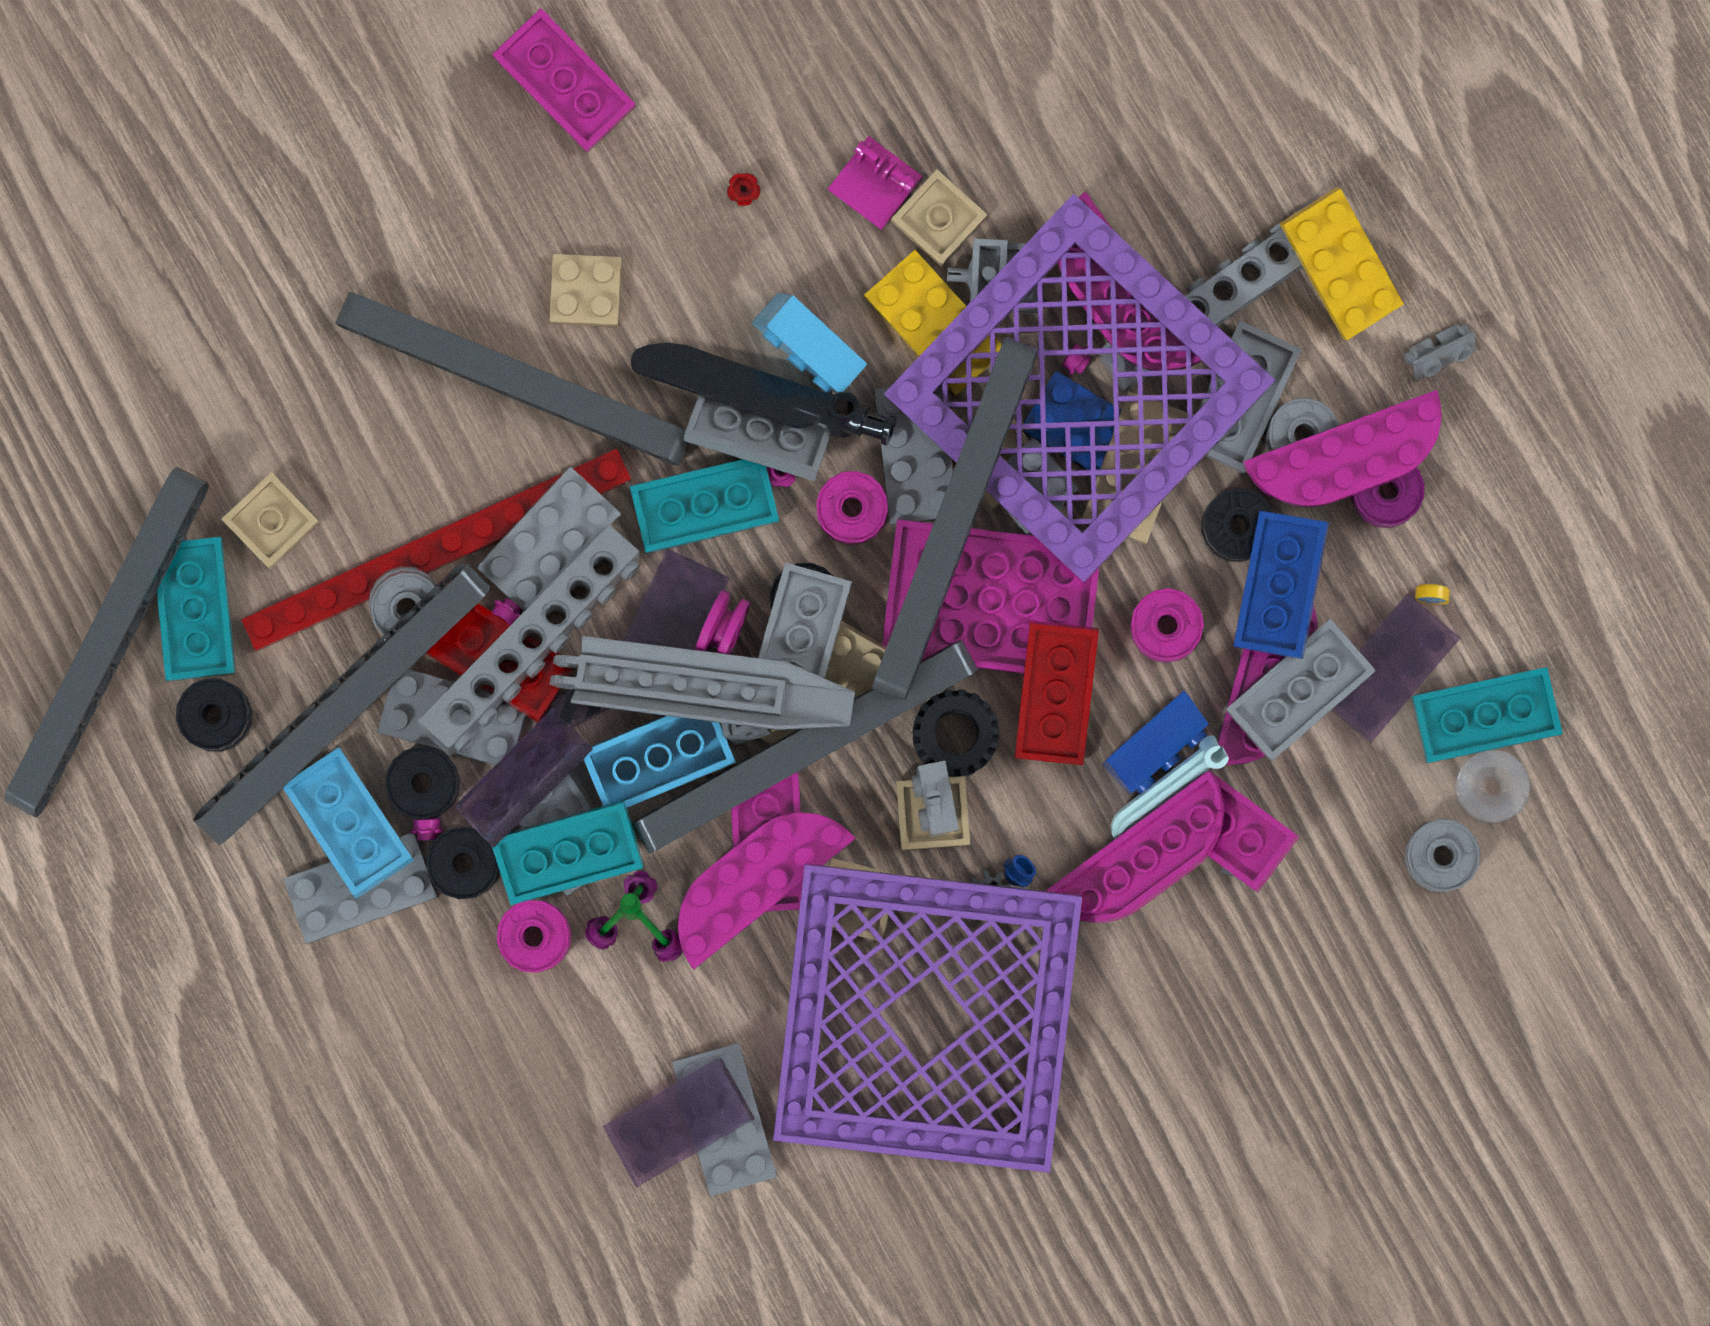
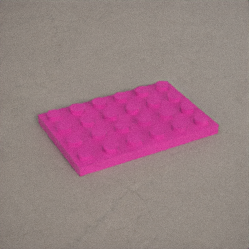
(993, 594)

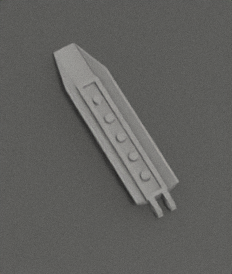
(702, 686)

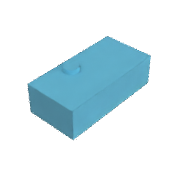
(656, 758)

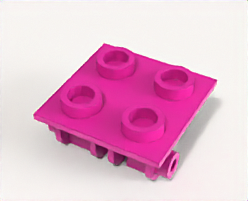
(874, 182)

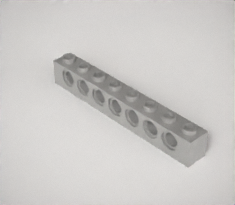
(1242, 291)
(606, 548)

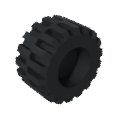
(963, 703)

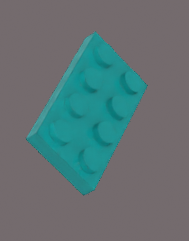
(703, 504)
(196, 613)
(1486, 715)
(568, 852)

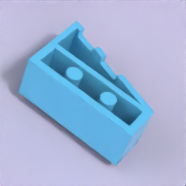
(809, 343)

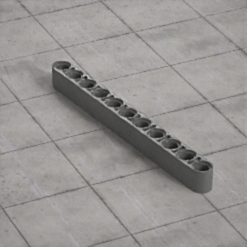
(512, 378)
(955, 518)
(106, 642)
(341, 703)
(797, 752)

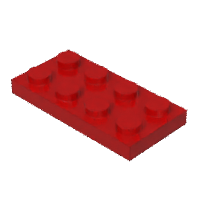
(473, 636)
(1056, 693)

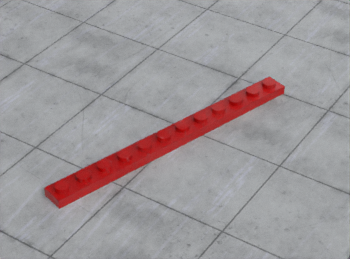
(425, 554)

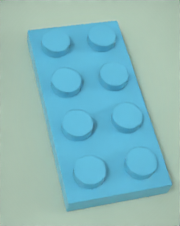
(347, 823)

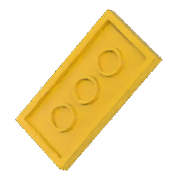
(1341, 263)
(921, 308)

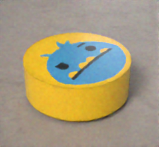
(1432, 594)

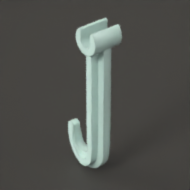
(1208, 756)

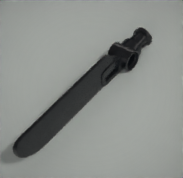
(759, 391)

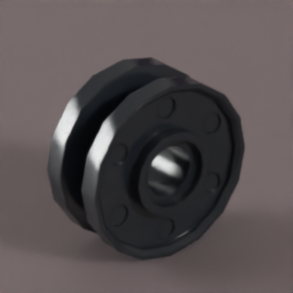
(1216, 523)
(193, 710)
(401, 779)
(442, 867)

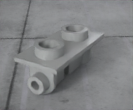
(1455, 345)

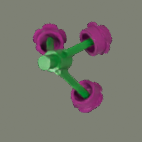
(638, 890)

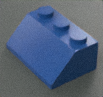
(1157, 744)

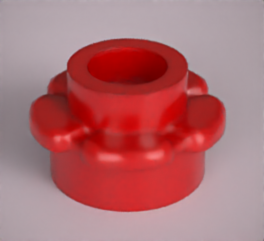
(738, 181)

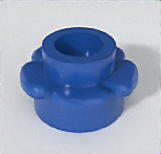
(1019, 871)

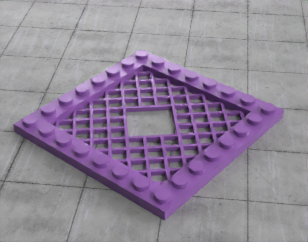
(1242, 388)
(928, 1139)

